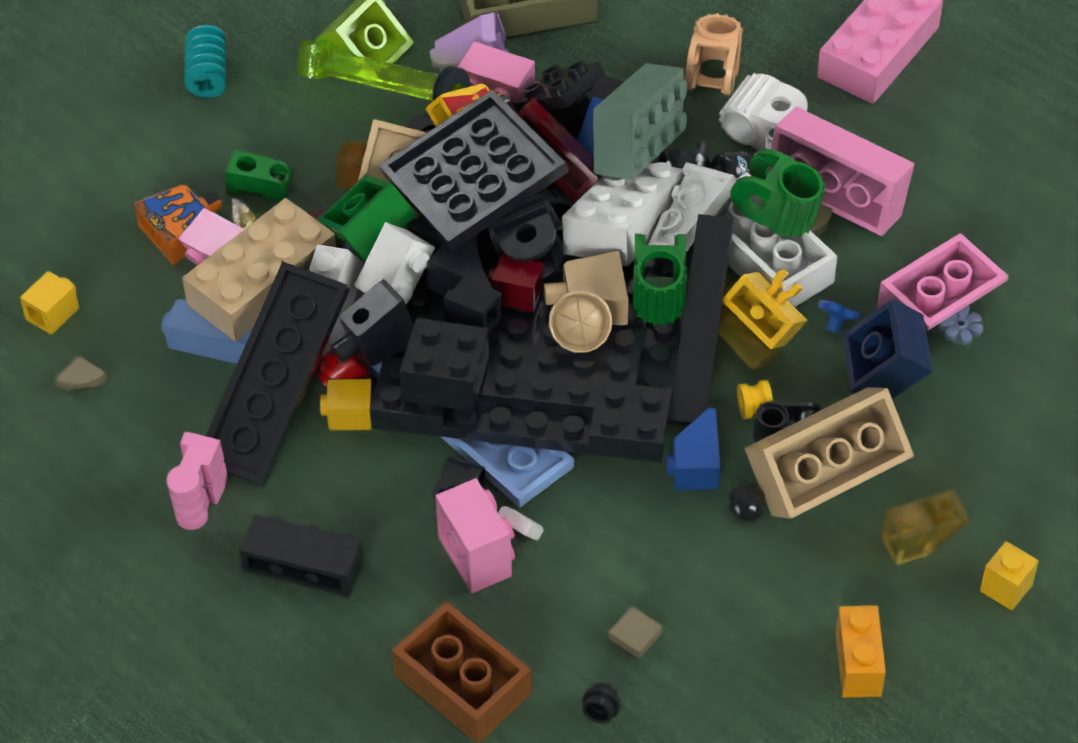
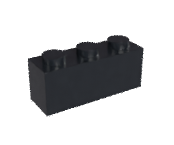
(302, 555)

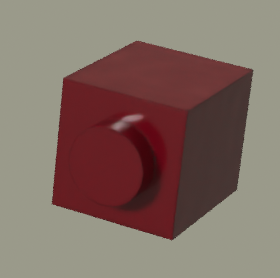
(518, 282)

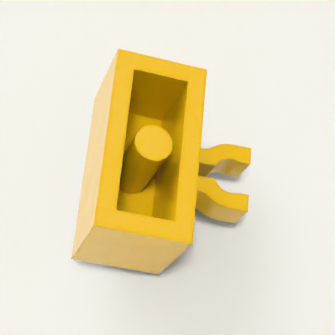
(765, 308)

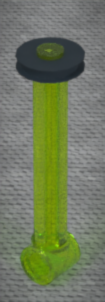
(319, 60)

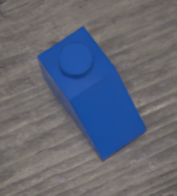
(696, 455)

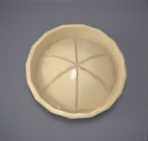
(580, 321)

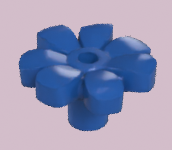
(837, 314)

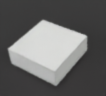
(521, 523)

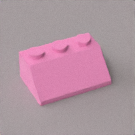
(943, 281)

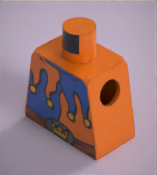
(168, 216)

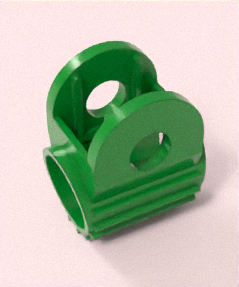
(787, 203)
(659, 298)

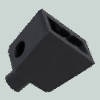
(374, 326)

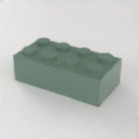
(639, 120)

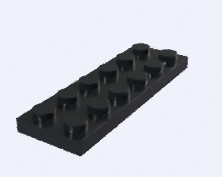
(276, 370)

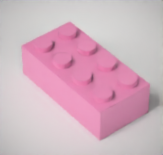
(877, 45)
(859, 176)

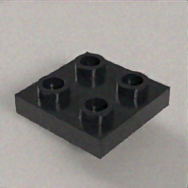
(562, 86)

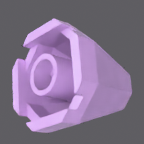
(453, 47)

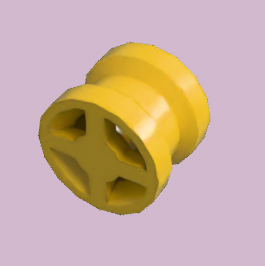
(752, 397)

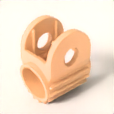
(718, 39)

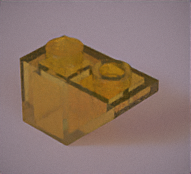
(922, 525)

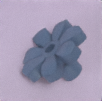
(962, 326)

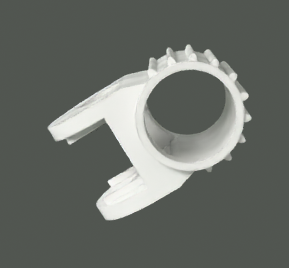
(752, 109)

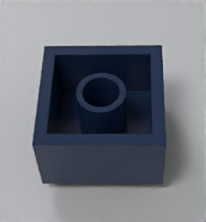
(887, 350)

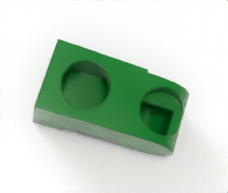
(258, 175)

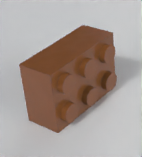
(462, 672)

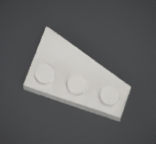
(700, 192)

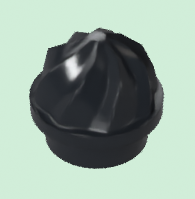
(747, 502)
(601, 703)

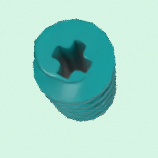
(205, 61)

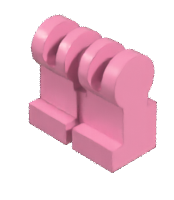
(197, 480)

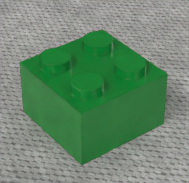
(363, 212)

